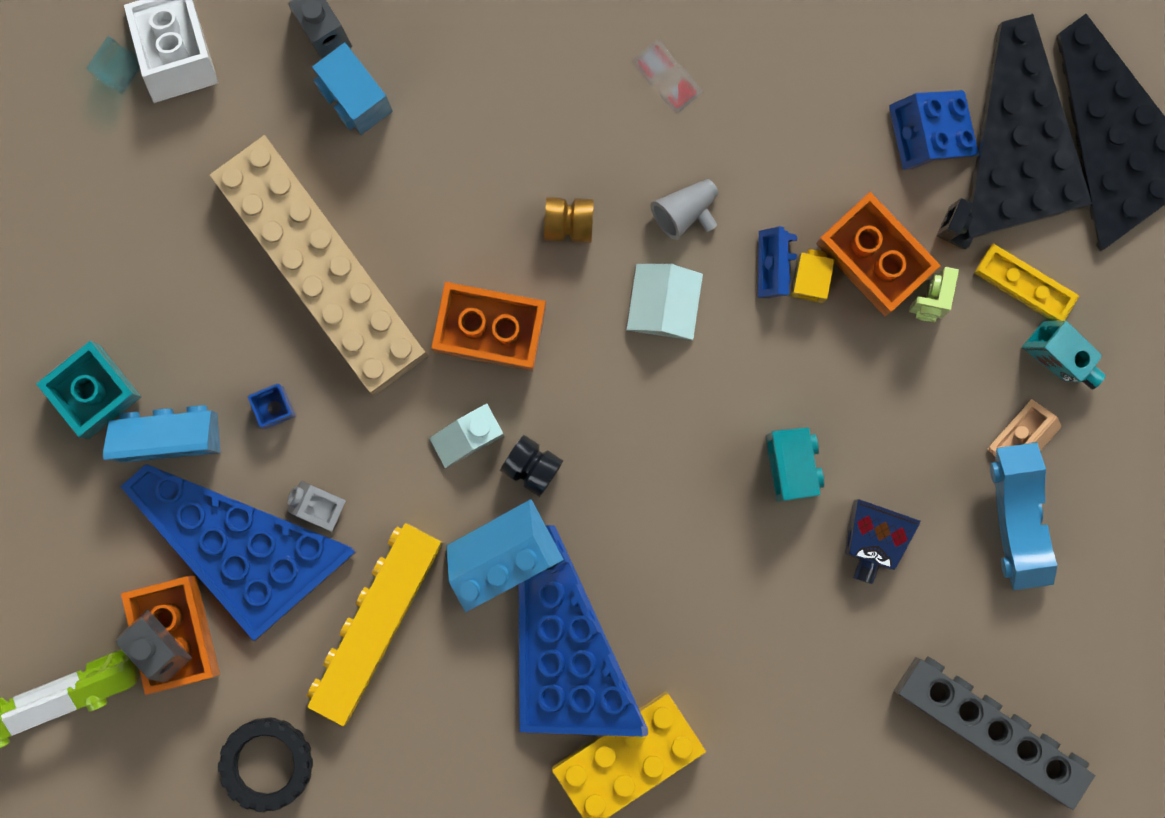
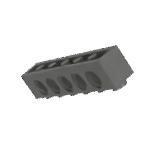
(1065, 787)

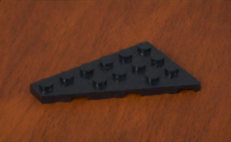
(1116, 133)
(1026, 148)

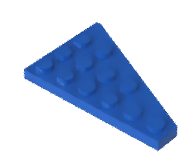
(240, 553)
(566, 661)

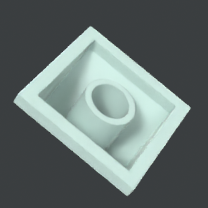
(664, 300)

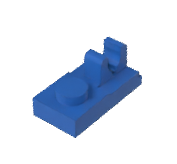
(774, 262)

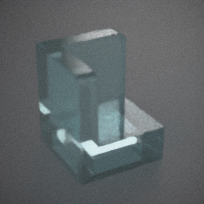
(114, 65)

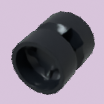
(531, 465)

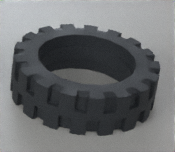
(230, 774)

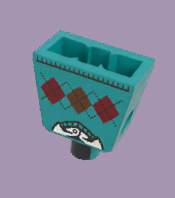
(1065, 353)

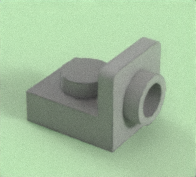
(315, 505)

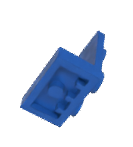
(933, 127)

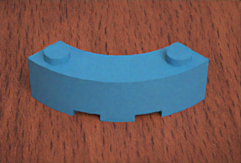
(1019, 494)

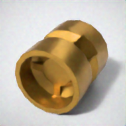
(568, 220)

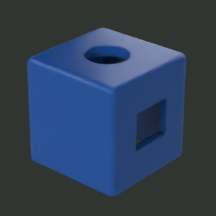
(261, 400)

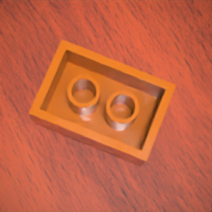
(877, 254)
(489, 326)
(181, 611)

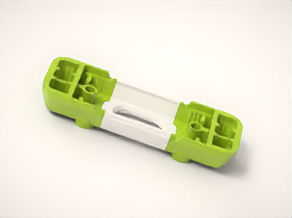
(80, 689)

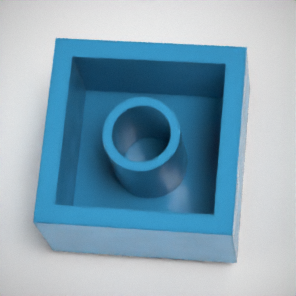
(354, 90)

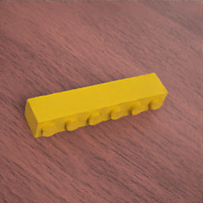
(374, 624)

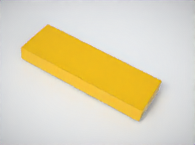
(1026, 284)

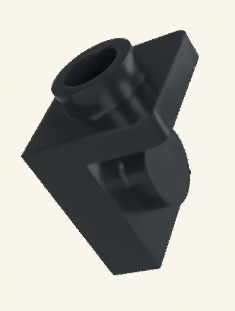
(956, 224)

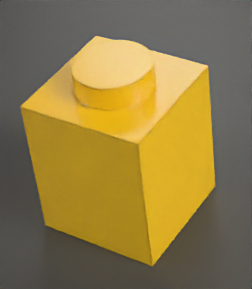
(812, 276)

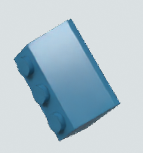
(162, 435)
(500, 555)

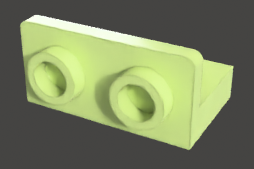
(938, 297)

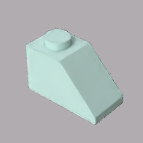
(466, 435)

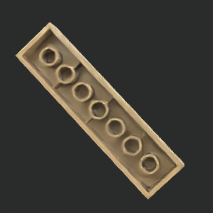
(319, 265)

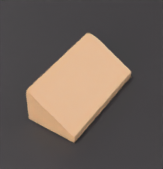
(1030, 426)

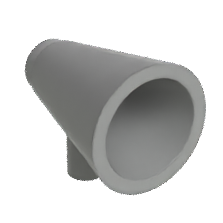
(681, 209)

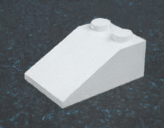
(170, 47)

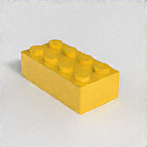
(621, 768)

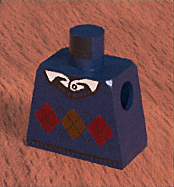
(877, 538)

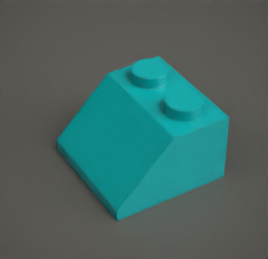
(794, 464)

